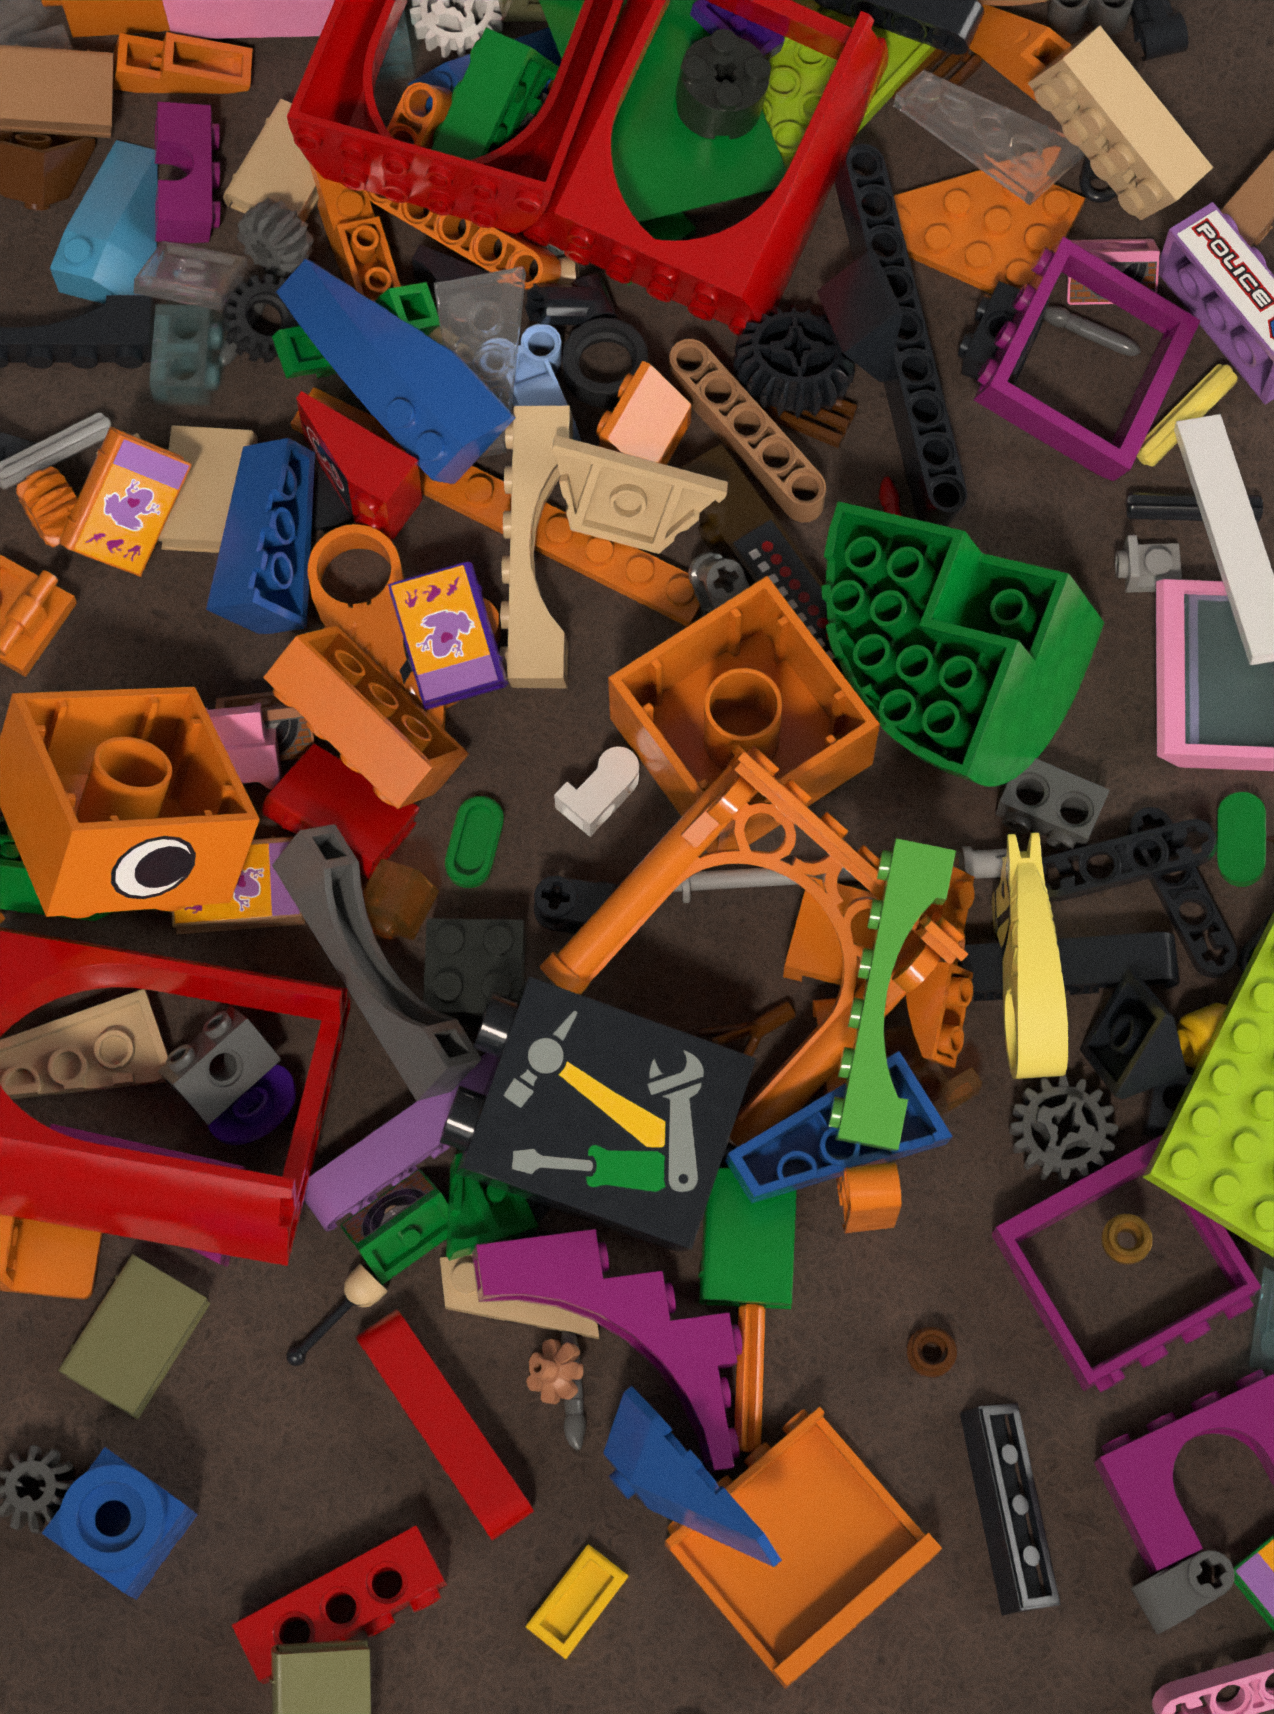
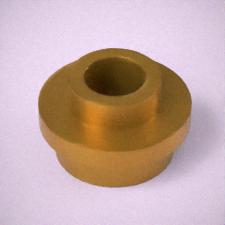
(1137, 1228)

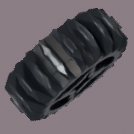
(793, 362)

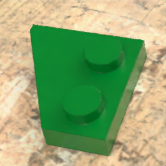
(483, 1215)

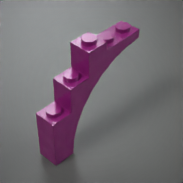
(686, 1352)

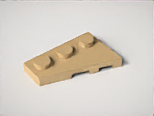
(462, 1296)

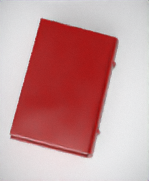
(326, 793)

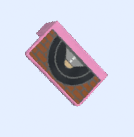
(1131, 256)

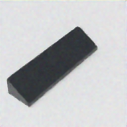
(1004, 1508)

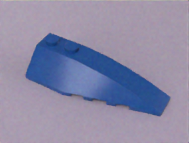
(400, 374)

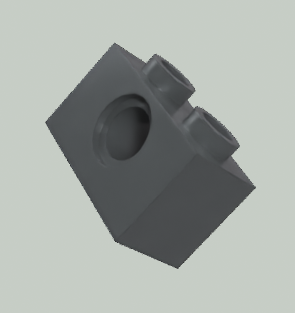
(244, 1063)

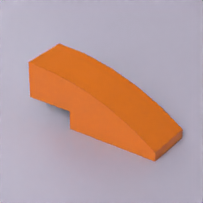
(180, 65)

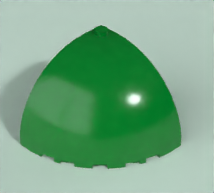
(954, 645)

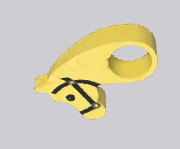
(1031, 966)

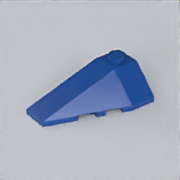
(675, 1482)

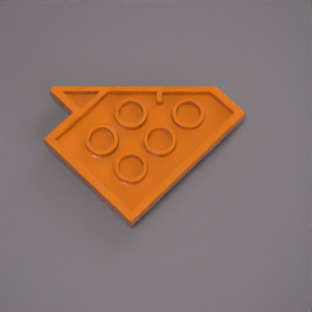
(982, 229)

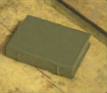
(134, 1336)
(321, 1678)

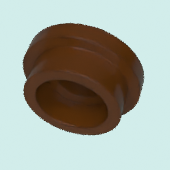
(935, 1336)

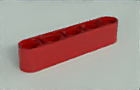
(445, 1424)

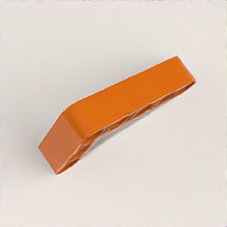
(477, 242)
(867, 1192)

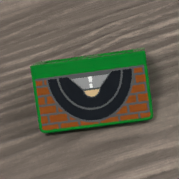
(399, 1226)

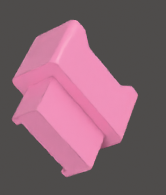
(248, 743)

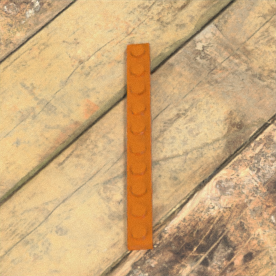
(605, 561)

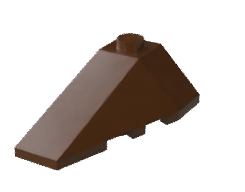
(41, 166)

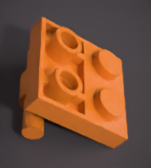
(29, 614)

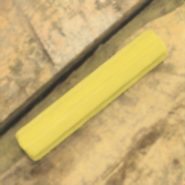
(1193, 405)

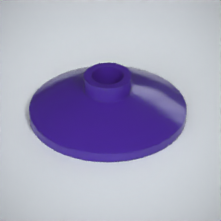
(257, 1109)

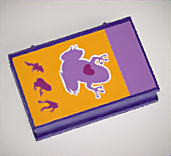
(448, 635)

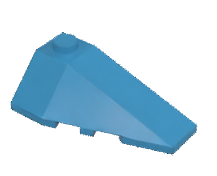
(111, 228)

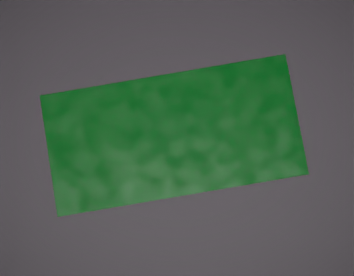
(654, 155)

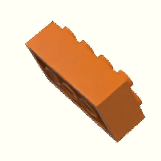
(365, 716)

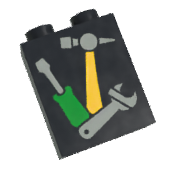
(598, 1113)

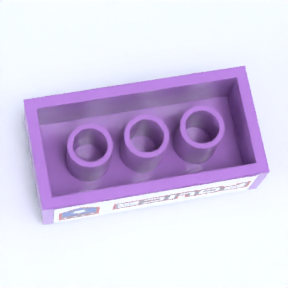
(1227, 290)

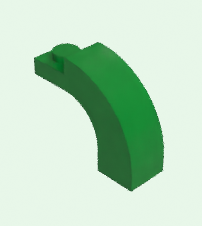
(301, 356)

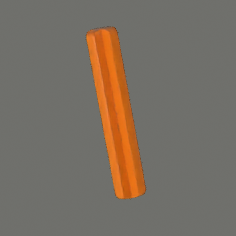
(750, 1378)

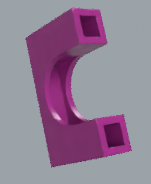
(1142, 1470)

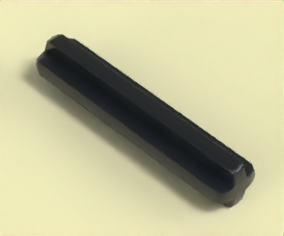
(1174, 506)

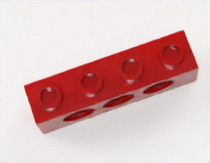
(357, 1578)

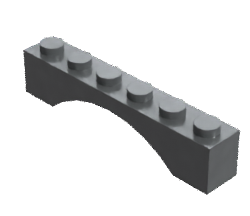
(326, 887)

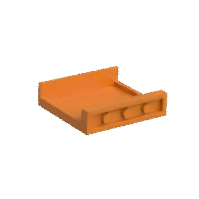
(838, 1543)

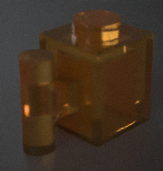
(397, 899)

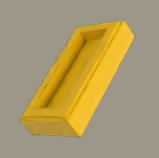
(577, 1601)

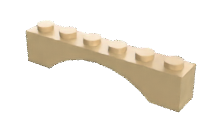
(536, 642)

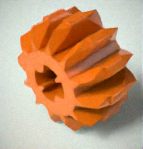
(47, 502)

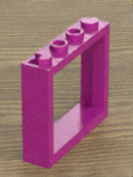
(1047, 424)
(1152, 1347)

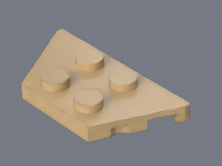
(630, 496)

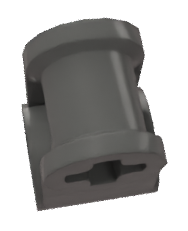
(727, 583)
(1176, 1593)

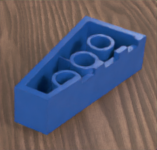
(267, 540)
(805, 1150)

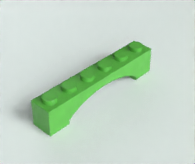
(870, 1107)

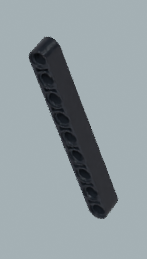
(911, 354)

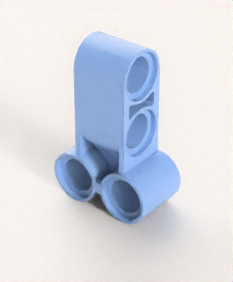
(535, 375)

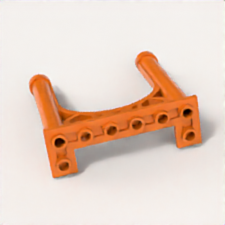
(679, 857)

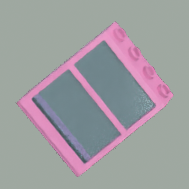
(1209, 697)

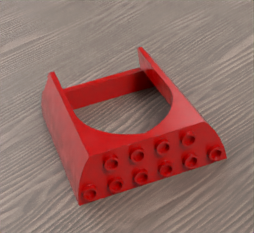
(348, 144)
(749, 265)
(141, 1192)

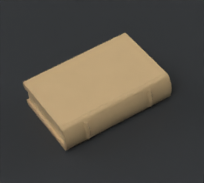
(274, 170)
(206, 494)

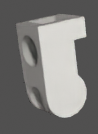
(601, 792)

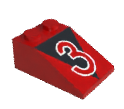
(368, 473)

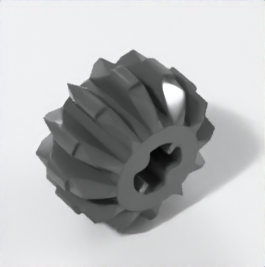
(275, 237)
(43, 1469)

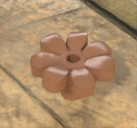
(554, 1371)

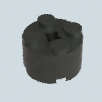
(722, 86)

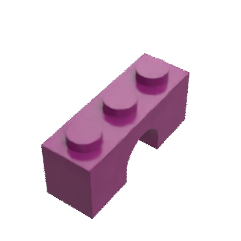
(185, 205)

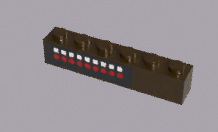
(755, 539)

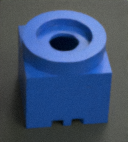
(119, 1523)

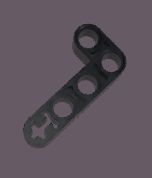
(938, 23)

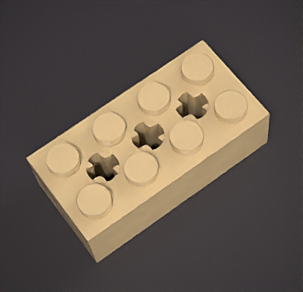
(1119, 125)

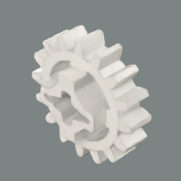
(449, 28)

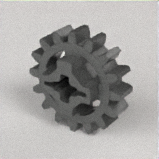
(1080, 1135)

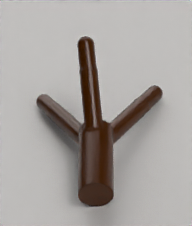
(756, 1028)

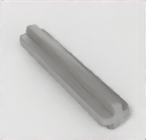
(53, 449)

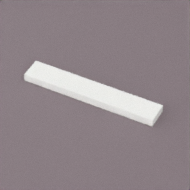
(1231, 531)

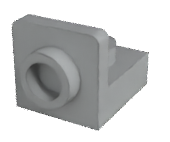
(1146, 563)

